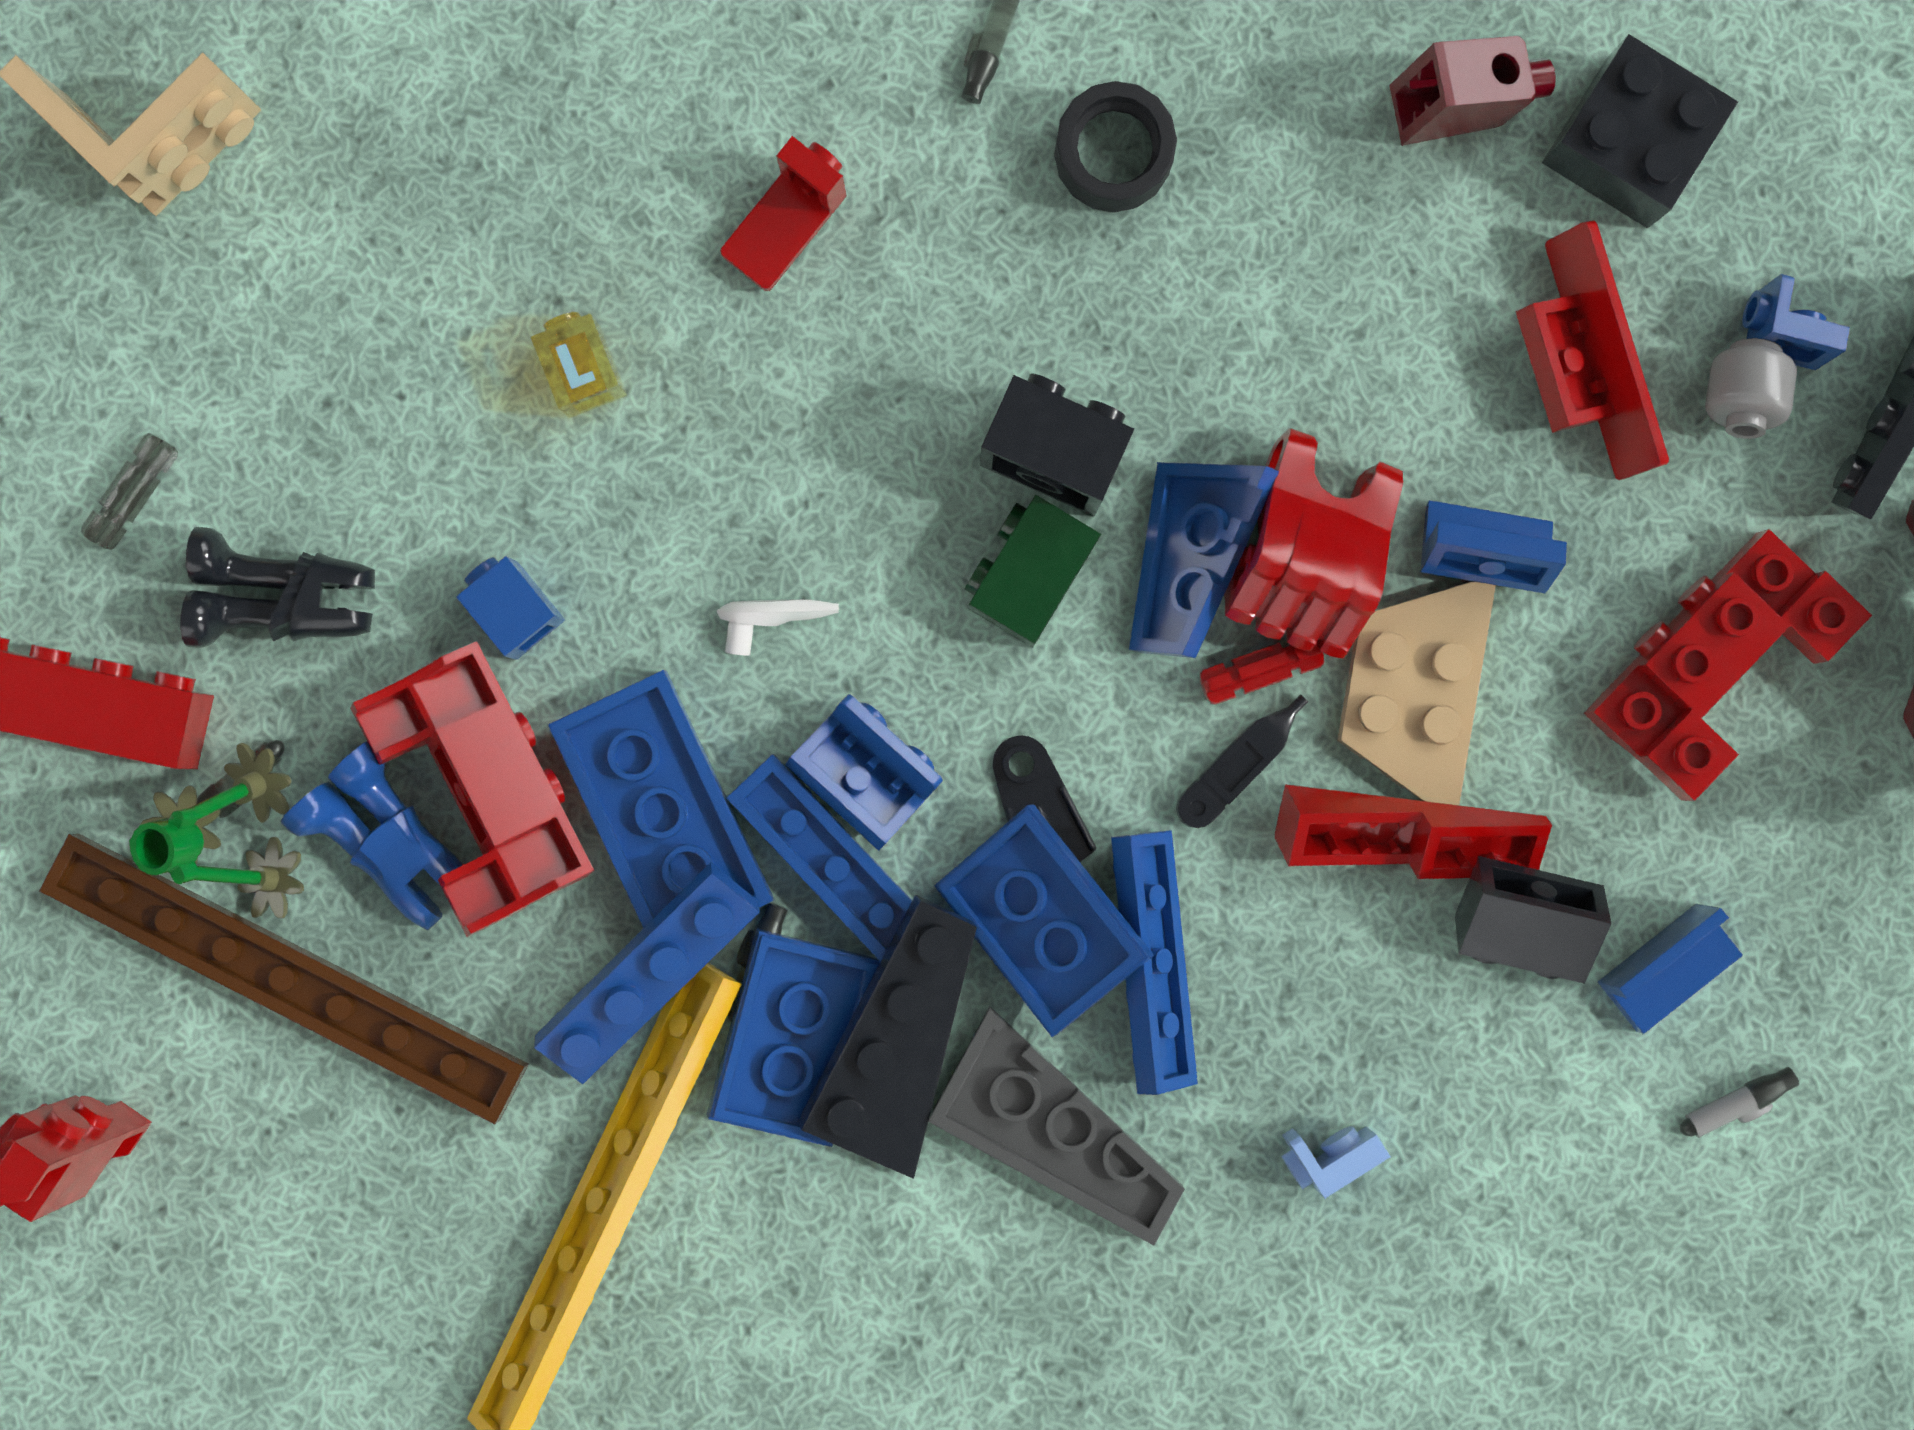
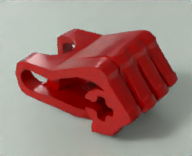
(1316, 553)

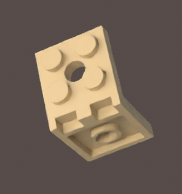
(165, 146)

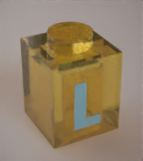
(578, 363)

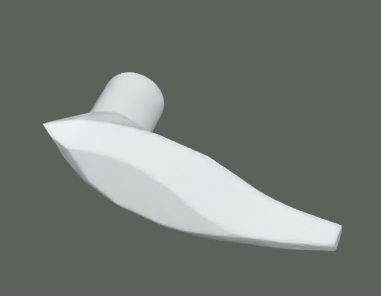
(746, 614)

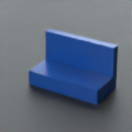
(1491, 547)
(1671, 967)

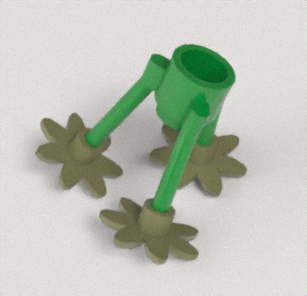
(179, 836)

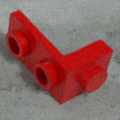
(787, 214)

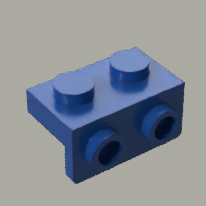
(865, 771)

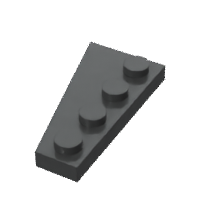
(1044, 1126)

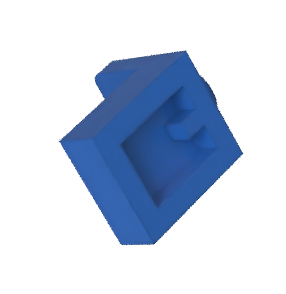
(1800, 333)

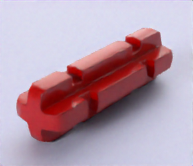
(1257, 671)

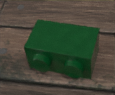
(1032, 569)

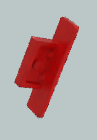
(1588, 355)

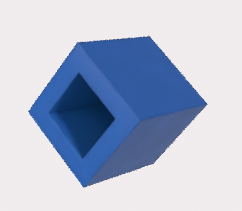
(509, 606)

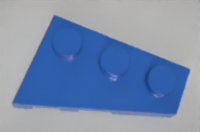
(1192, 549)

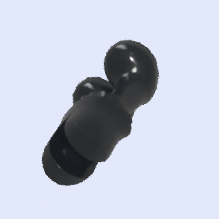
(297, 611)

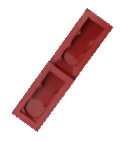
(1431, 837)

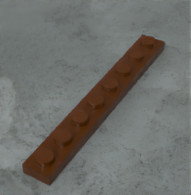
(284, 977)

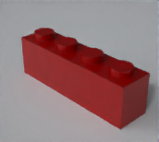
(102, 707)

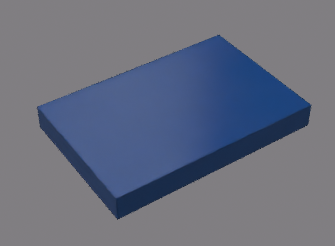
(1043, 920)
(785, 1031)

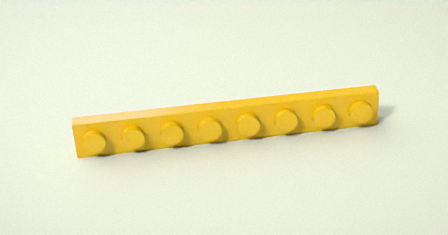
(604, 1203)

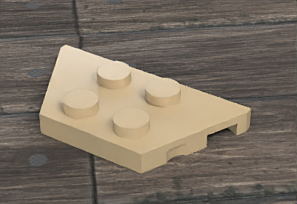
(1418, 689)

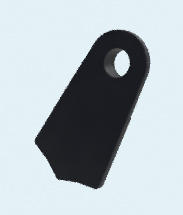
(1044, 790)

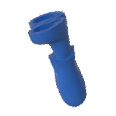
(392, 850)

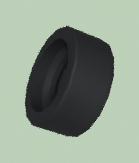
(1120, 98)

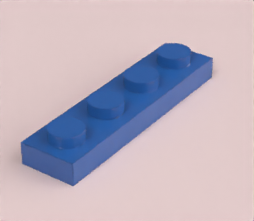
(822, 853)
(646, 973)
(1159, 988)

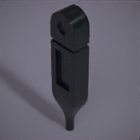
(1237, 766)

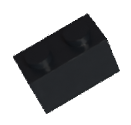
(1532, 920)

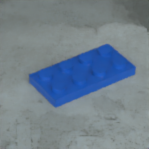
(654, 795)

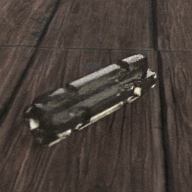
(129, 491)

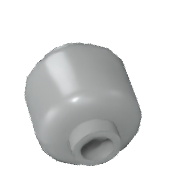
(1751, 388)

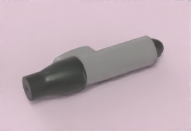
(1742, 1104)

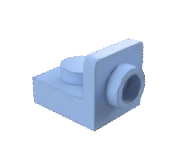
(1344, 1159)

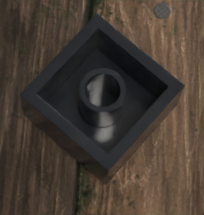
(1639, 132)
(1055, 443)

